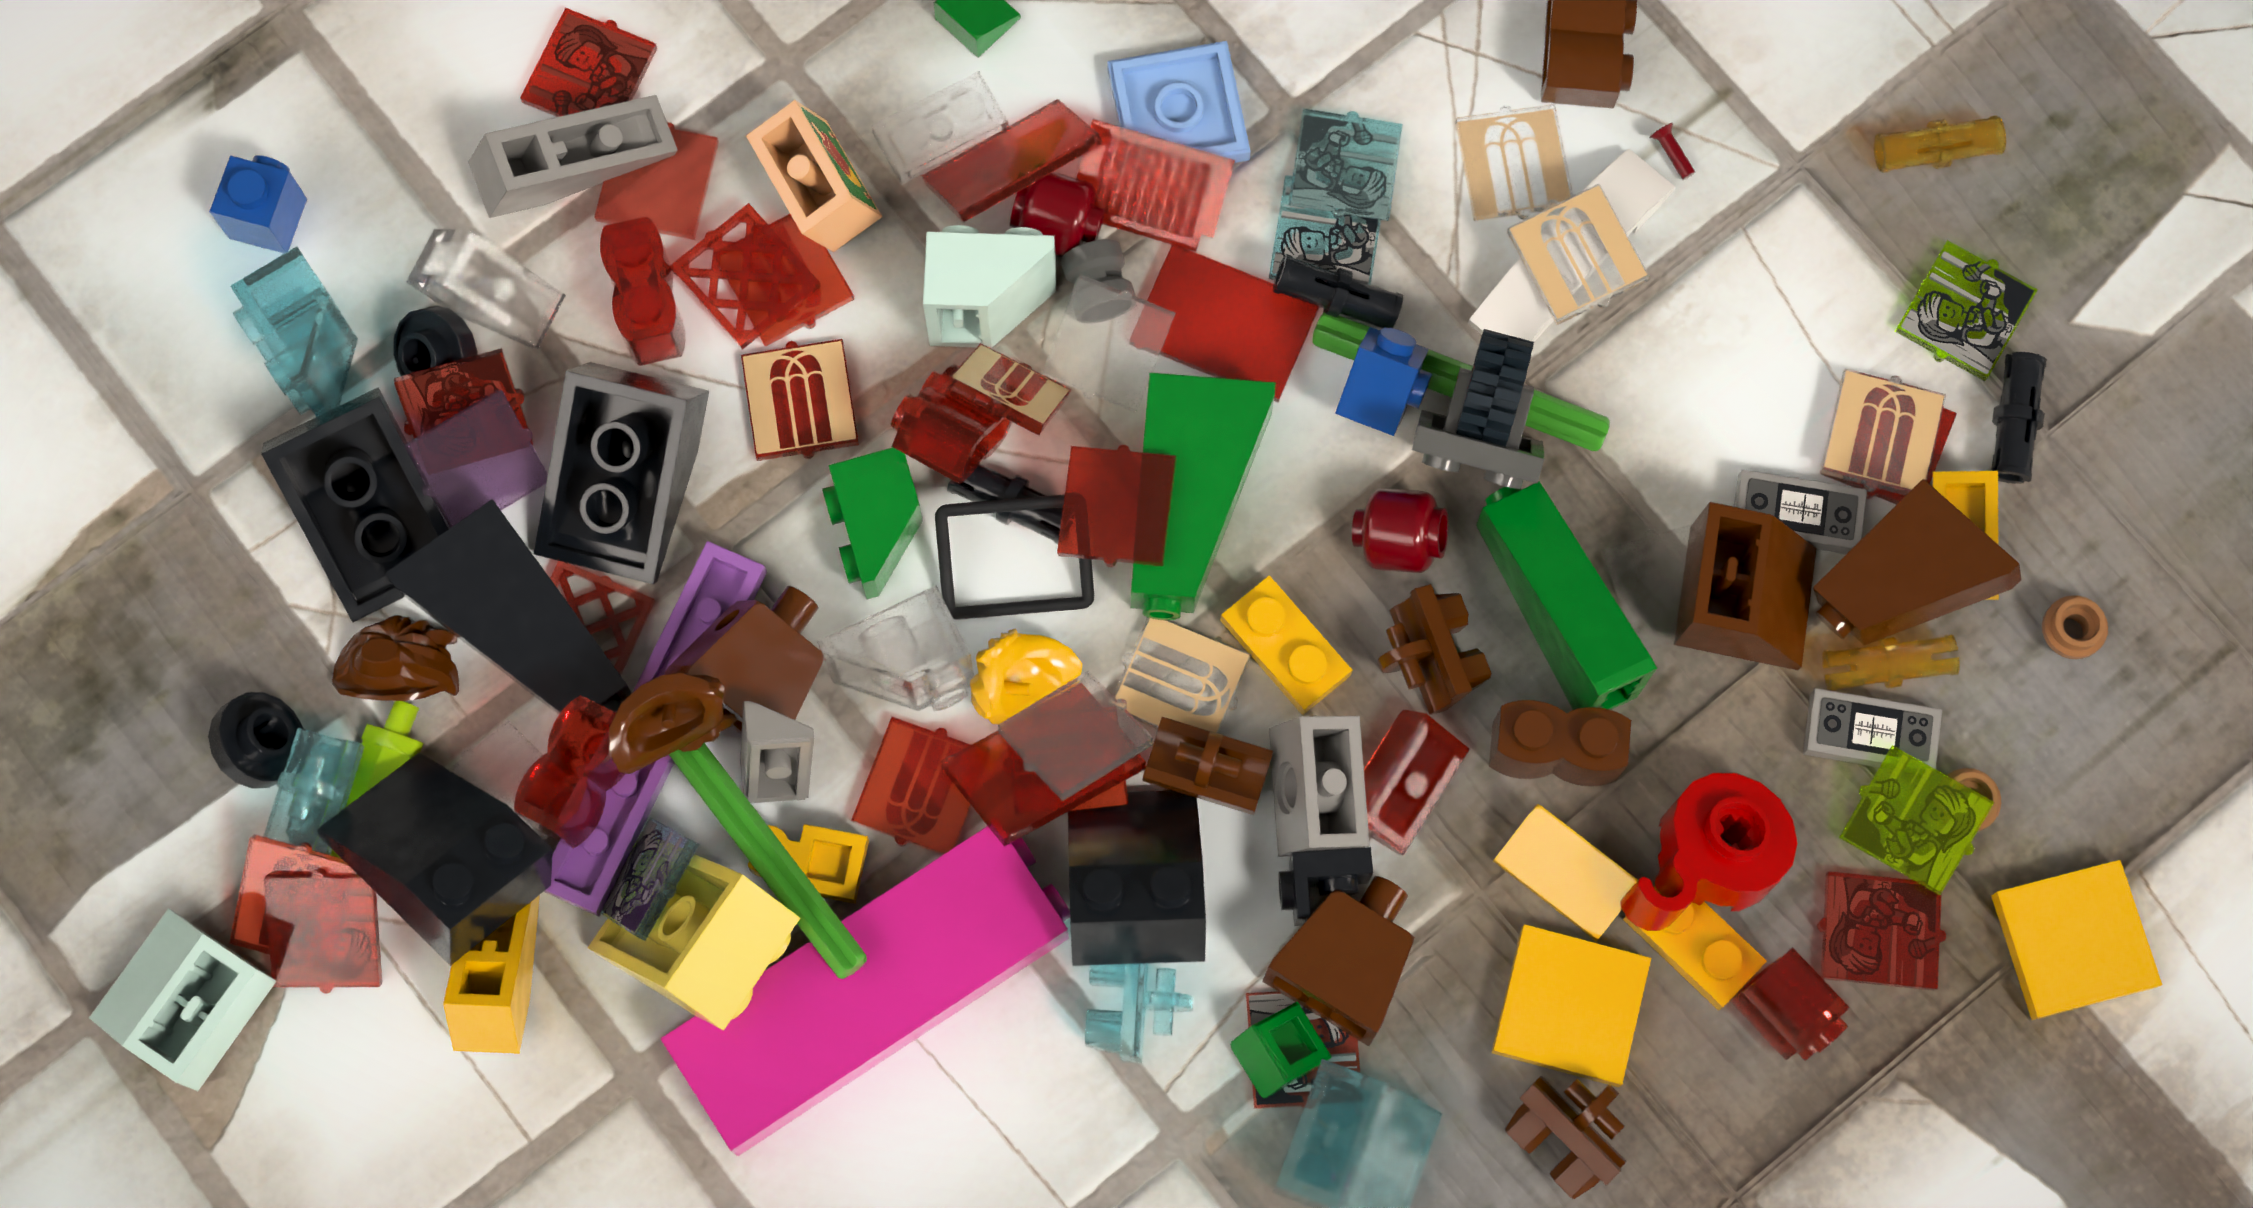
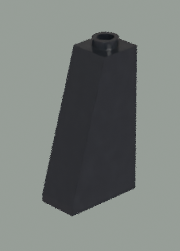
(507, 609)

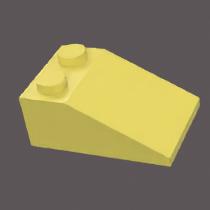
(706, 942)

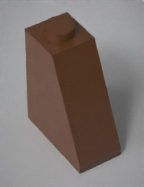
(1912, 570)

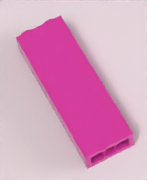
(928, 955)

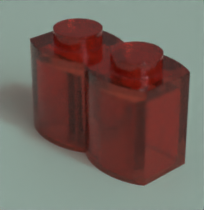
(642, 290)
(946, 429)
(568, 785)
(1792, 1007)

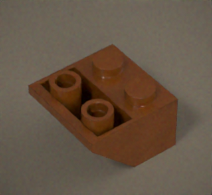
(1746, 587)

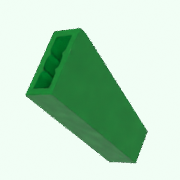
(1215, 437)
(1564, 600)

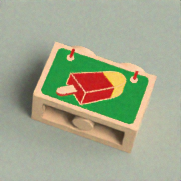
(813, 176)

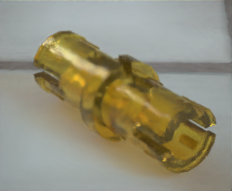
(1939, 144)
(1890, 662)

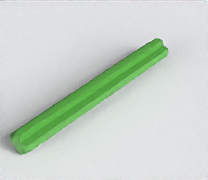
(1545, 412)
(771, 860)

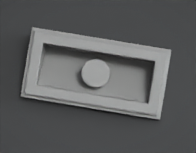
(774, 755)

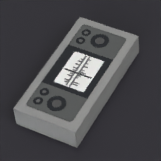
(1817, 511)
(1866, 727)

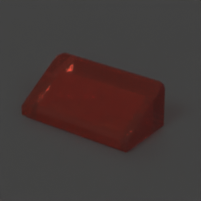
(1409, 777)

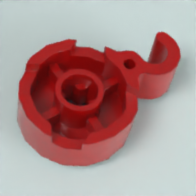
(1704, 867)

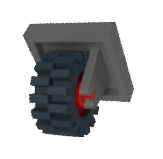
(1486, 417)

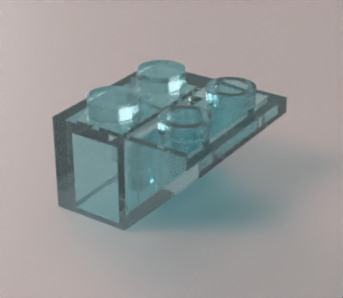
(297, 331)
(1356, 1143)

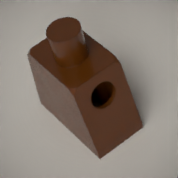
(758, 655)
(1347, 959)

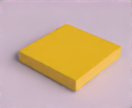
(2076, 940)
(1571, 1005)

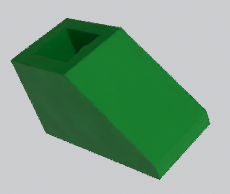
(879, 512)

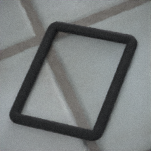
(1012, 608)

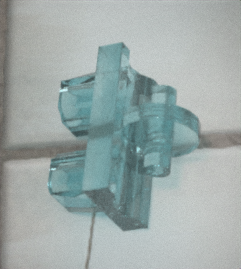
(312, 788)
(1124, 1029)

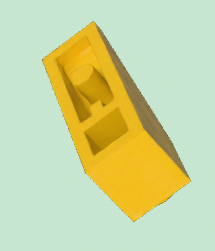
(492, 987)

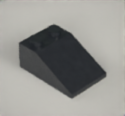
(618, 470)
(355, 497)
(441, 854)
(1137, 881)

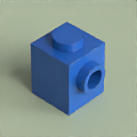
(259, 203)
(1384, 380)

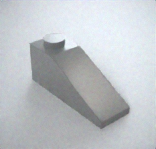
(568, 154)

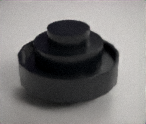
(431, 339)
(253, 738)

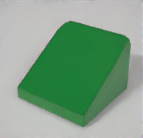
(976, 22)
(1279, 1050)

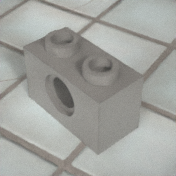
(1318, 784)

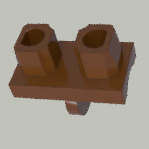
(1427, 651)
(1207, 765)
(1590, 1154)

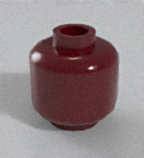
(1059, 208)
(1401, 530)

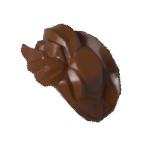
(397, 662)
(667, 717)

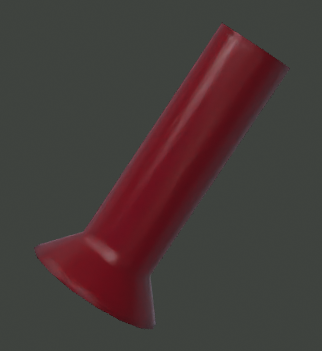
(1674, 151)

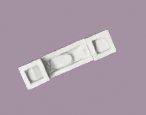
(1515, 302)

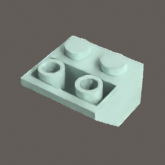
(984, 283)
(182, 1001)

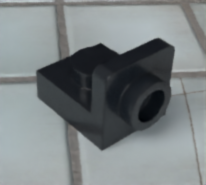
(1323, 869)

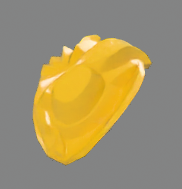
(1019, 673)

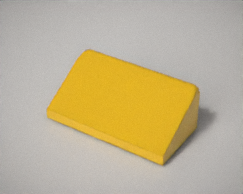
(1566, 871)

